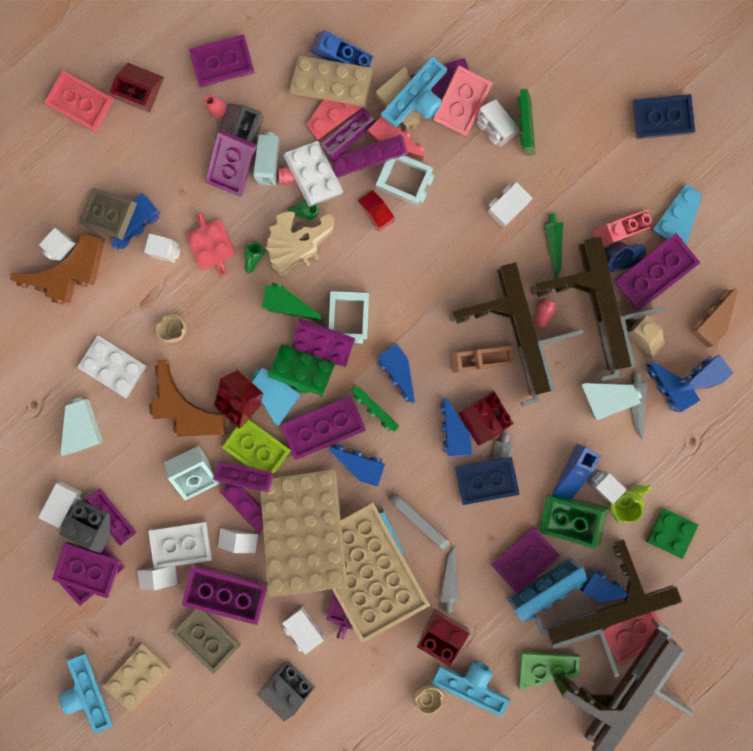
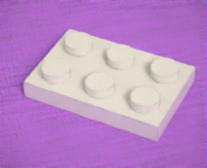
(313, 173)
(112, 366)
(180, 545)

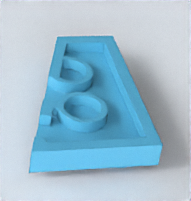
(679, 215)

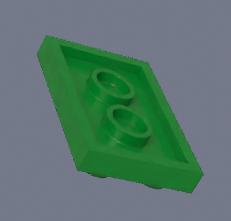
(526, 122)
(301, 370)
(374, 410)

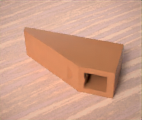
(716, 322)

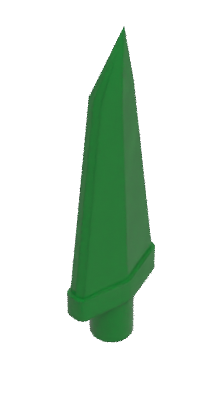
(554, 236)

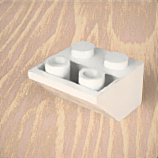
(496, 123)

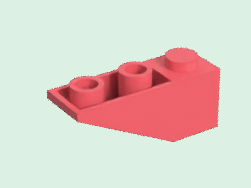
(383, 130)
(624, 228)

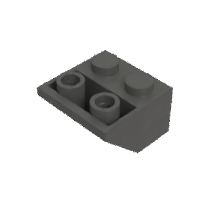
(241, 122)
(87, 526)
(286, 691)

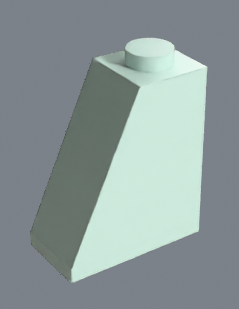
(267, 159)
(610, 398)
(79, 427)

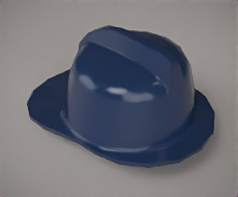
(623, 256)

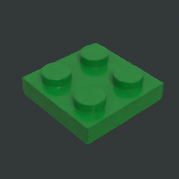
(672, 533)

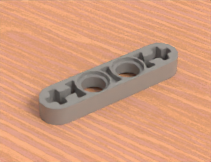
(419, 521)

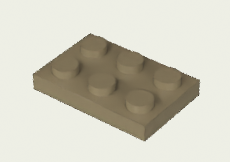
(107, 213)
(206, 639)

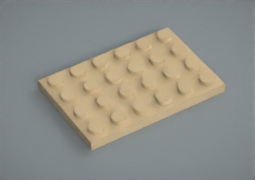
(303, 534)
(379, 580)

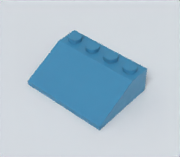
(548, 589)

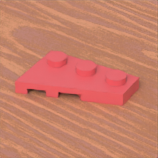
(329, 117)

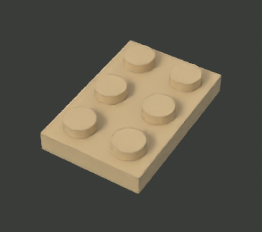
(137, 677)

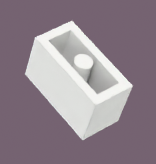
(509, 205)
(57, 245)
(162, 248)
(606, 486)
(59, 504)
(303, 630)

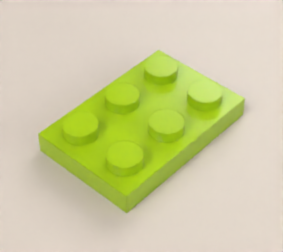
(256, 447)

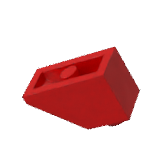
(376, 210)

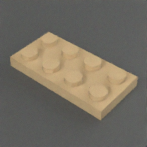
(331, 81)

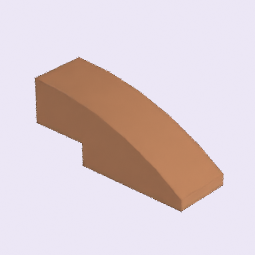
(482, 359)

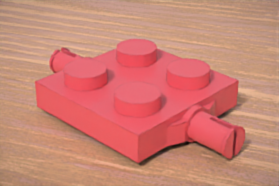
(211, 244)

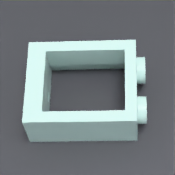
(386, 171)
(350, 297)

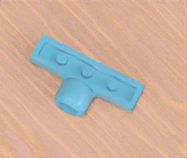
(417, 95)
(472, 687)
(85, 695)

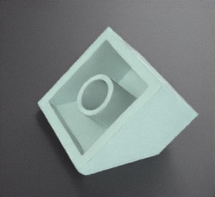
(190, 473)

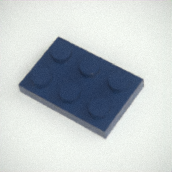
(663, 116)
(487, 480)

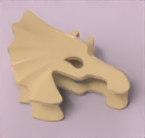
(289, 248)

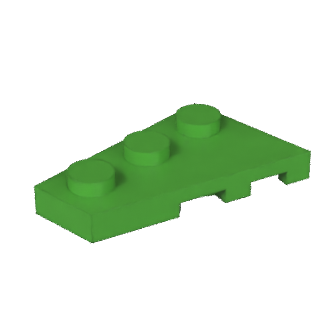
(545, 666)

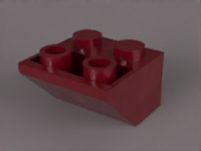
(136, 87)
(237, 398)
(486, 418)
(443, 637)

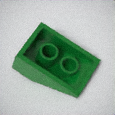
(281, 301)
(574, 520)

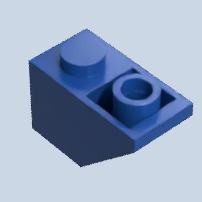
(601, 589)

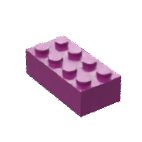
(225, 594)

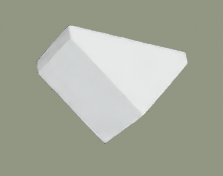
(237, 541)
(157, 578)

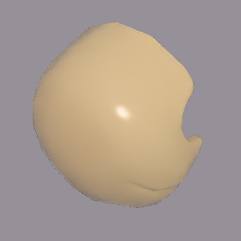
(171, 328)
(428, 699)

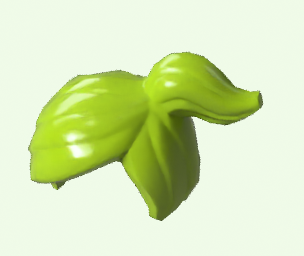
(630, 504)

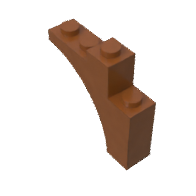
(60, 280)
(172, 404)

